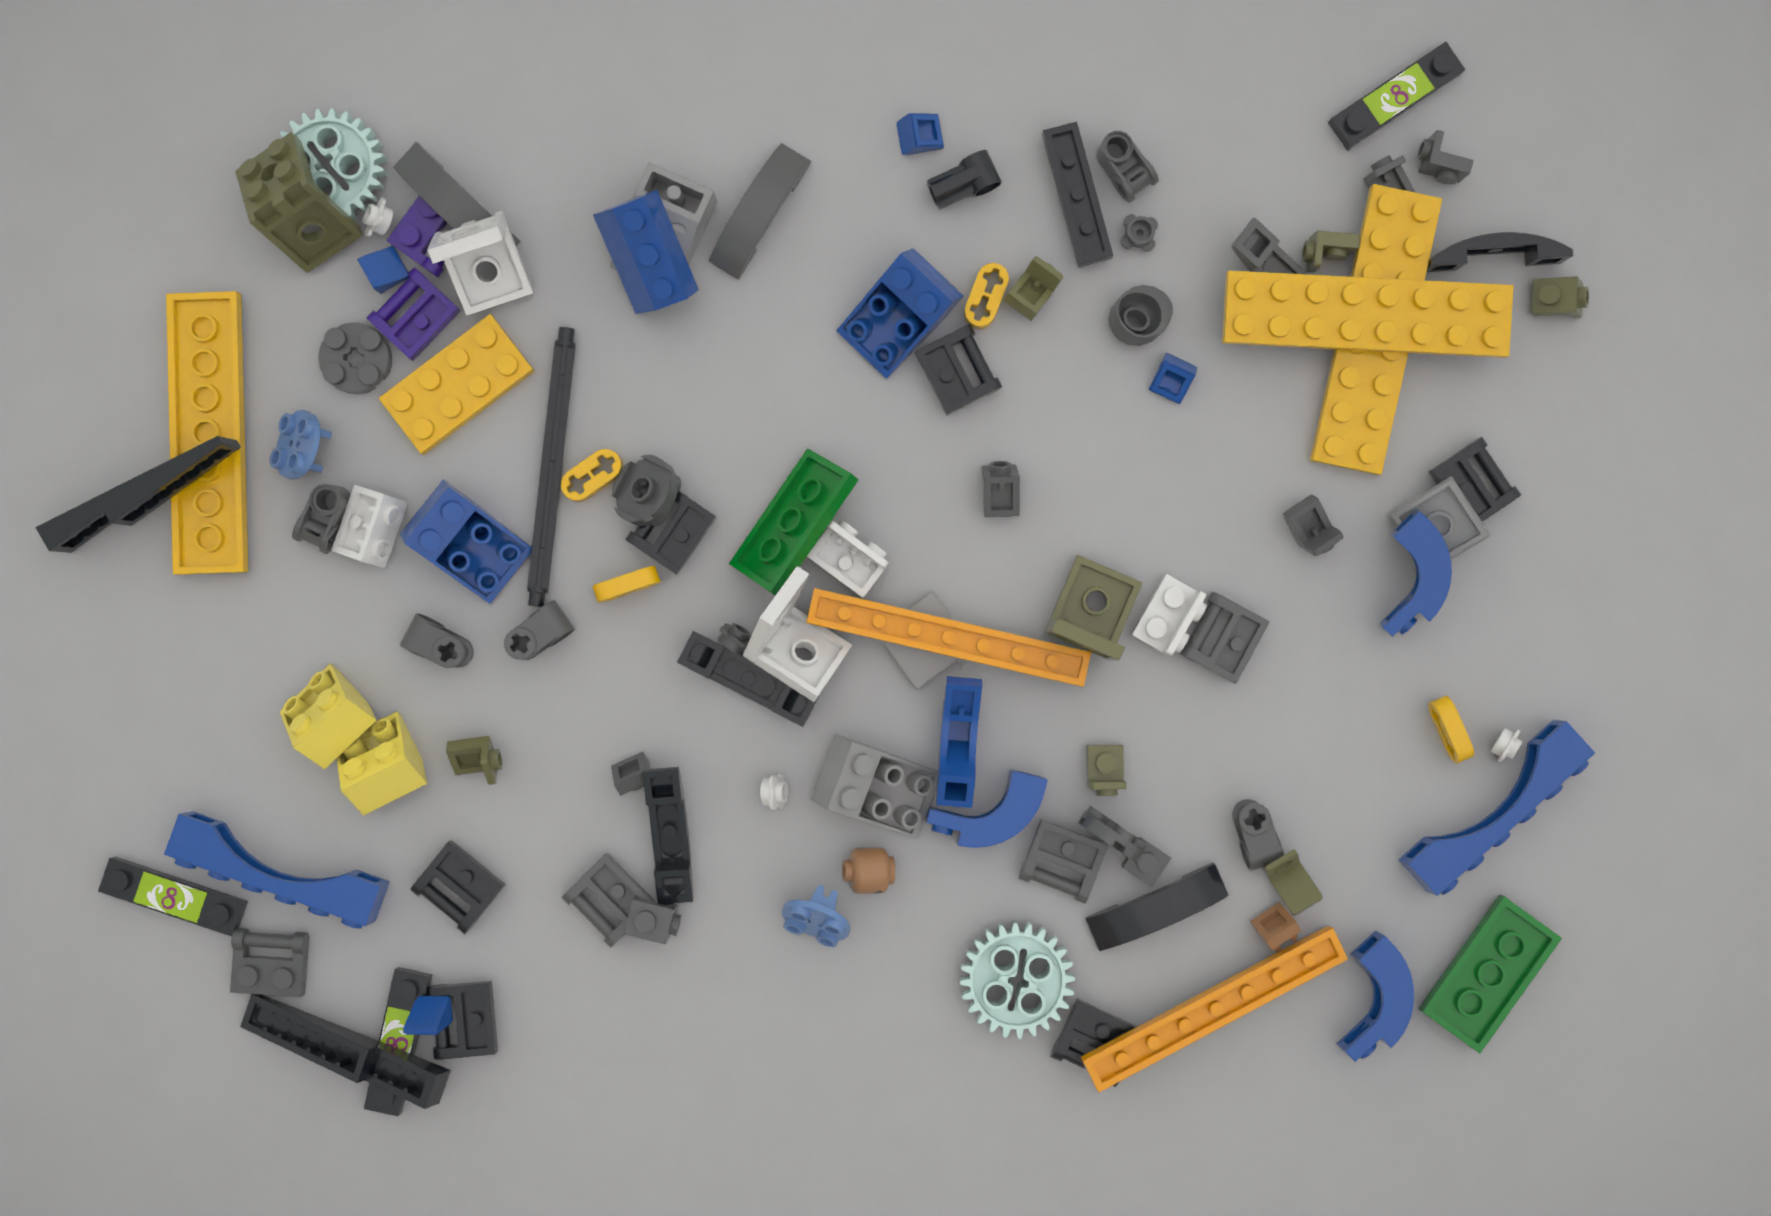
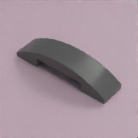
(439, 188)
(758, 209)
(1260, 252)

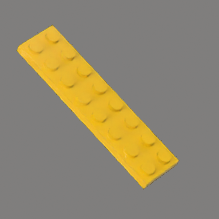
(1367, 314)
(1367, 384)
(204, 404)

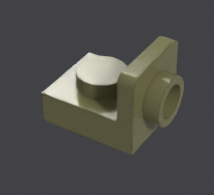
(1333, 244)
(1105, 769)

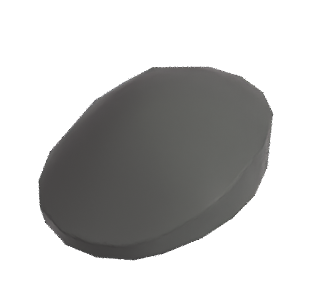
(1140, 315)

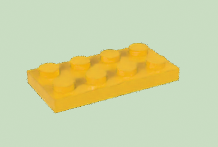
(456, 384)

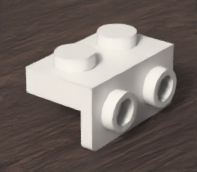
(848, 558)

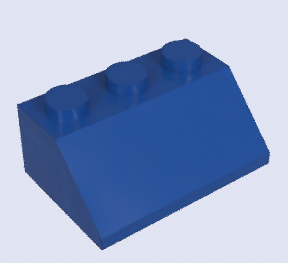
(646, 253)

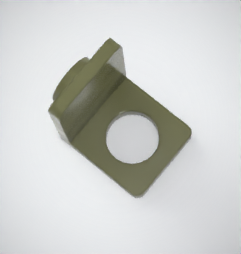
(1293, 883)

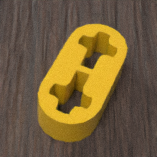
(978, 293)
(586, 469)
(626, 584)
(1451, 729)

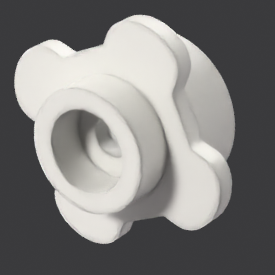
(377, 218)
(1507, 744)
(774, 792)

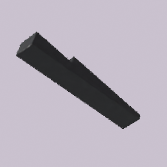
(135, 497)
(346, 1051)

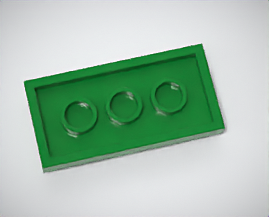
(793, 521)
(1490, 973)

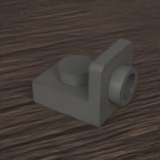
(1001, 489)

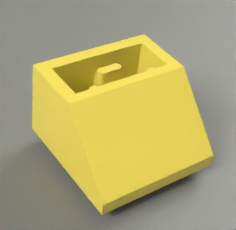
(326, 717)
(381, 765)

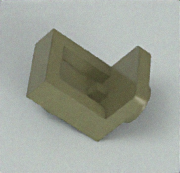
(1033, 288)
(1559, 296)
(475, 756)

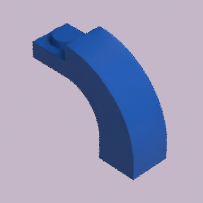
(1432, 573)
(958, 742)
(1009, 817)
(1391, 998)

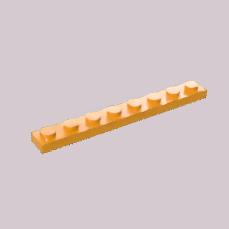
(948, 637)
(1213, 1008)

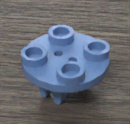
(297, 444)
(816, 918)

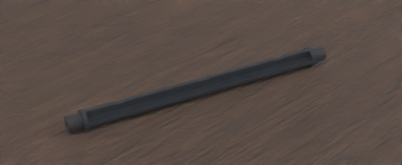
(551, 467)

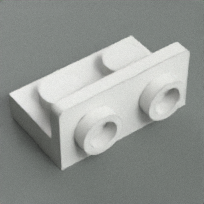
(369, 526)
(1169, 616)

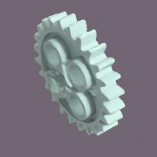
(352, 147)
(986, 973)

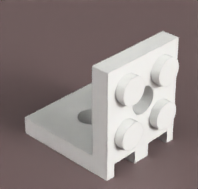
(479, 242)
(783, 630)

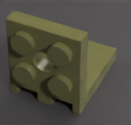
(285, 200)
(1089, 629)

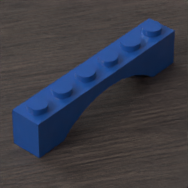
(1548, 762)
(211, 846)

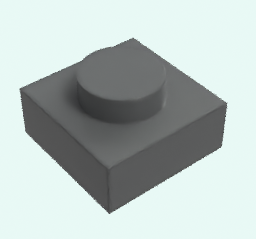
(628, 773)
(1149, 865)

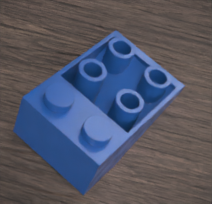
(899, 312)
(465, 541)

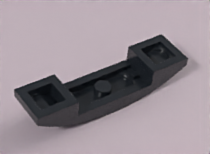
(1536, 250)
(744, 677)
(669, 834)
(1158, 908)

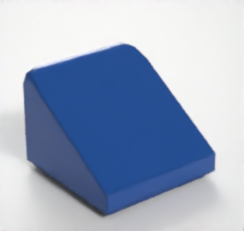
(919, 133)
(383, 269)
(1173, 378)
(429, 1015)

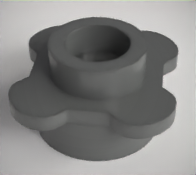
(1142, 223)
(734, 638)

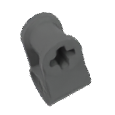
(1127, 167)
(321, 519)
(543, 628)
(432, 641)
(1257, 840)

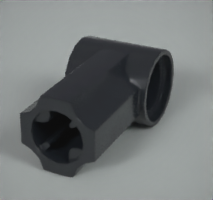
(973, 176)

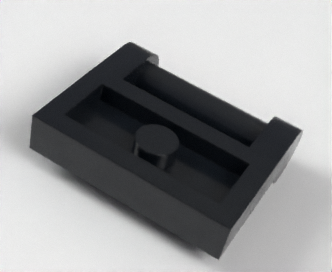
(948, 375)
(1470, 482)
(678, 537)
(465, 878)
(474, 1021)
(1090, 1027)

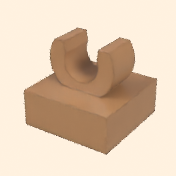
(1276, 926)

